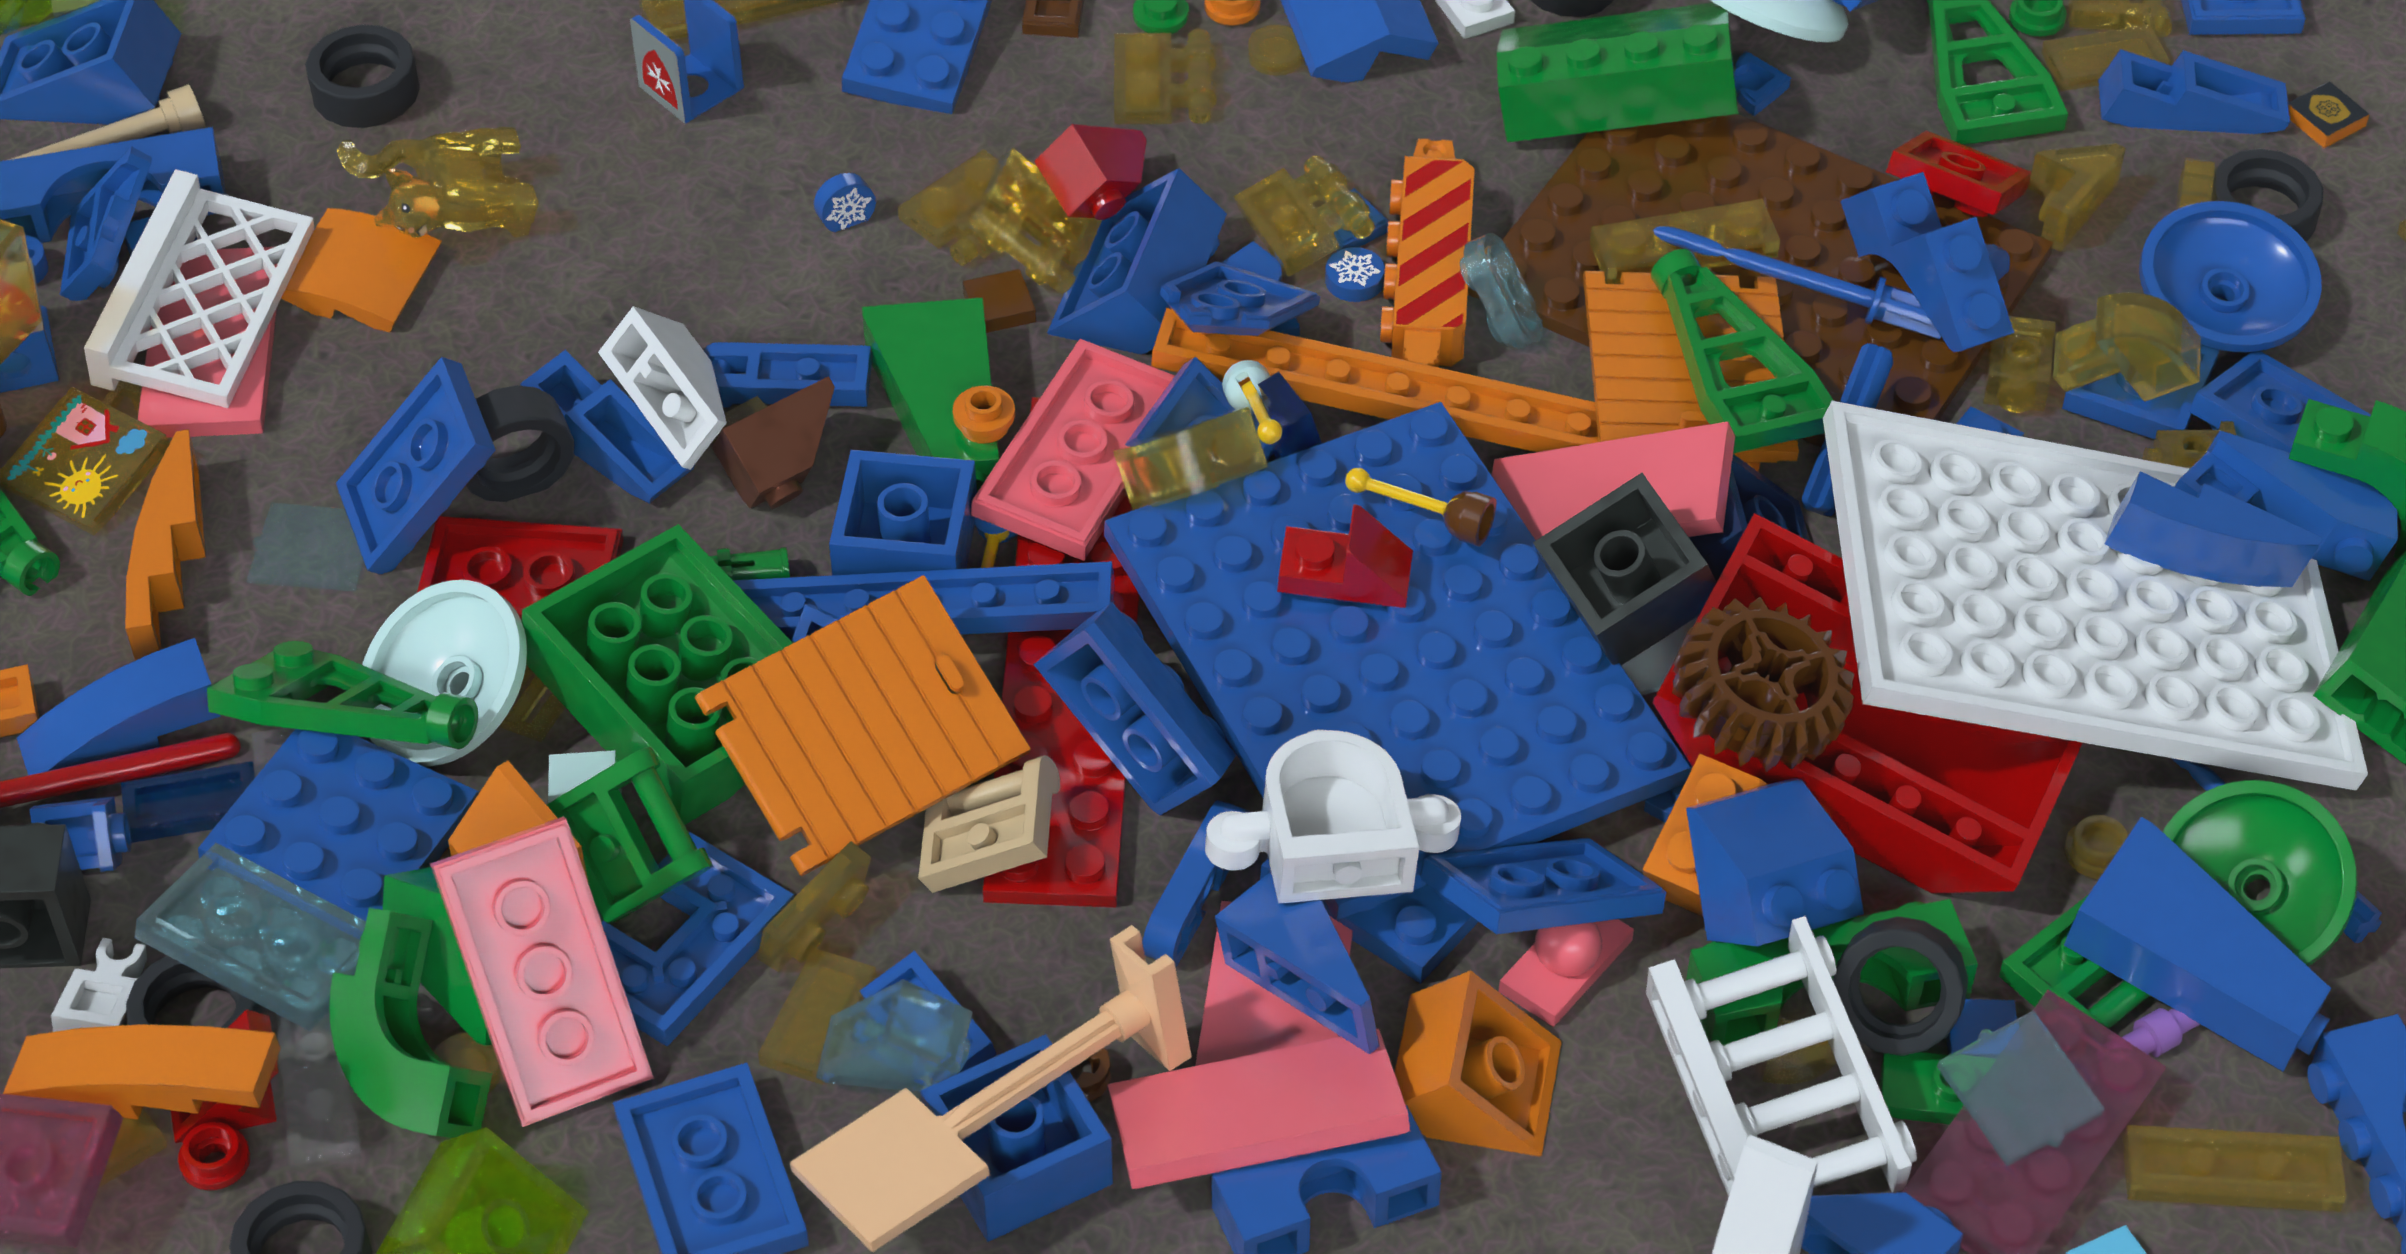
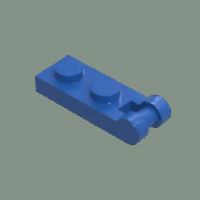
(784, 369)

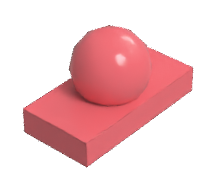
(1563, 966)

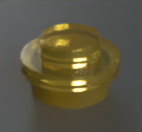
(2094, 844)

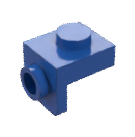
(94, 829)

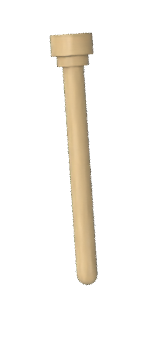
(174, 113)

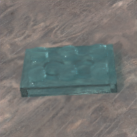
(255, 934)

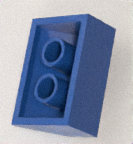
(1151, 241)
(1136, 710)

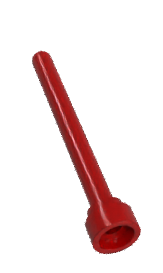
(118, 769)

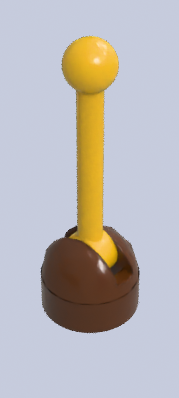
(1466, 516)

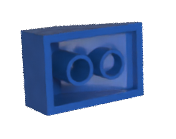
(88, 64)

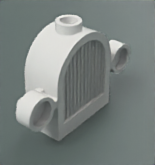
(1334, 822)

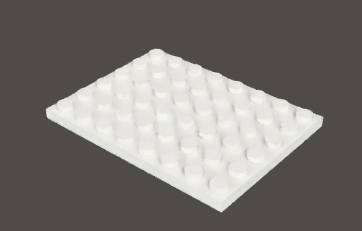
(2001, 606)

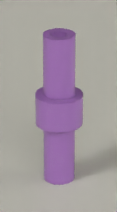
(2160, 1031)

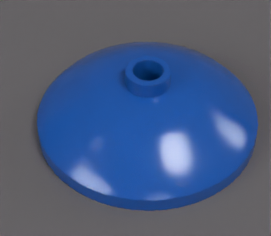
(2238, 256)

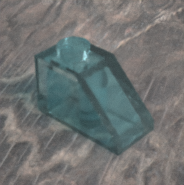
(896, 1040)

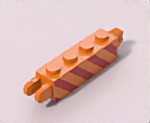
(1429, 243)

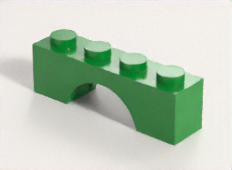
(1896, 971)

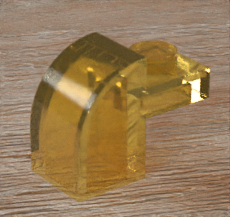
(2132, 336)
(1190, 459)

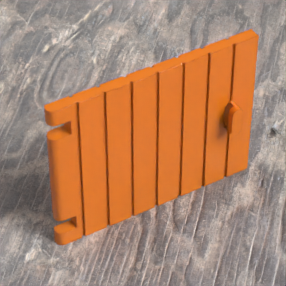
(1641, 366)
(860, 726)

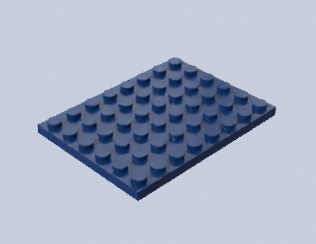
(1470, 689)

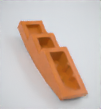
(165, 534)
(146, 1066)

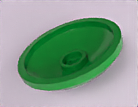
(2281, 837)

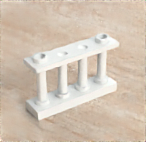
(1708, 1065)

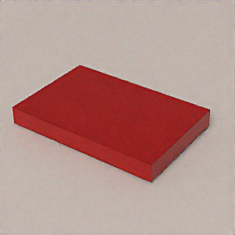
(516, 557)

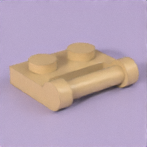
(989, 826)

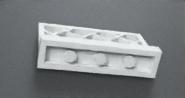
(147, 287)

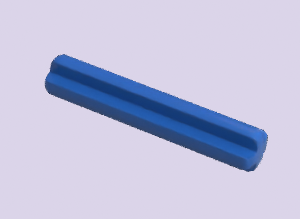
(1864, 390)

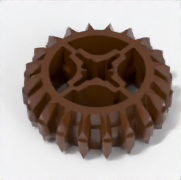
(1755, 703)

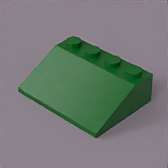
(1616, 72)
(637, 648)

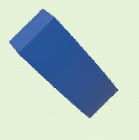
(2191, 96)
(609, 429)
(2209, 535)
(122, 711)

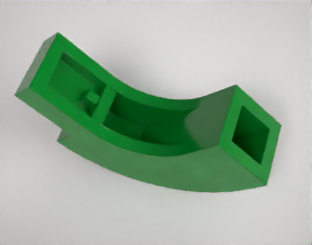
(2359, 448)
(382, 1041)

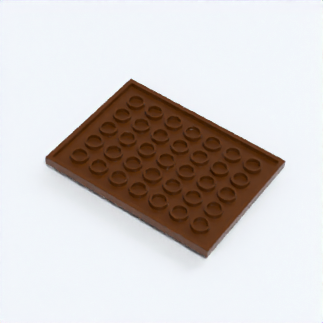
(1737, 160)

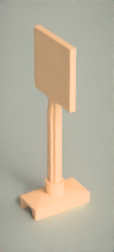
(908, 1162)

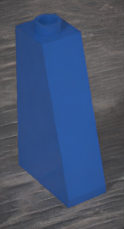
(2198, 950)

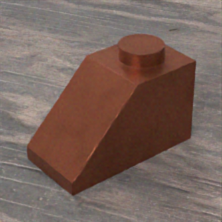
(776, 446)

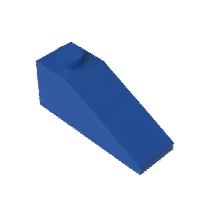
(2348, 514)
(1298, 959)

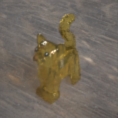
(456, 183)

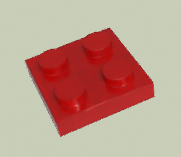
(1968, 176)

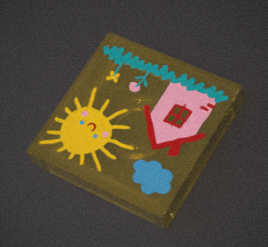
(83, 461)

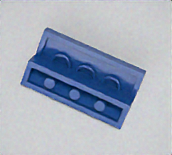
(1347, 35)

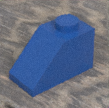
(1877, 1226)

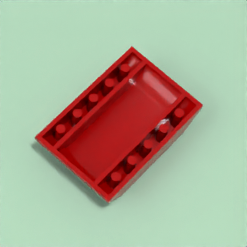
(1907, 789)

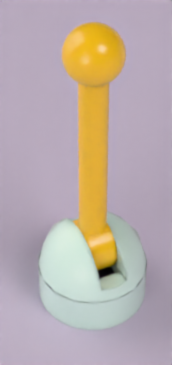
(1249, 396)

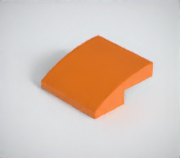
(359, 269)

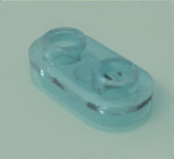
(1508, 302)

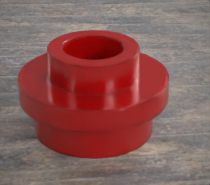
(212, 1138)

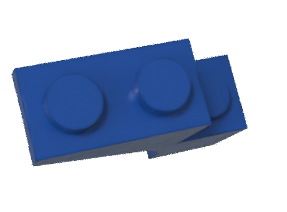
(1942, 266)

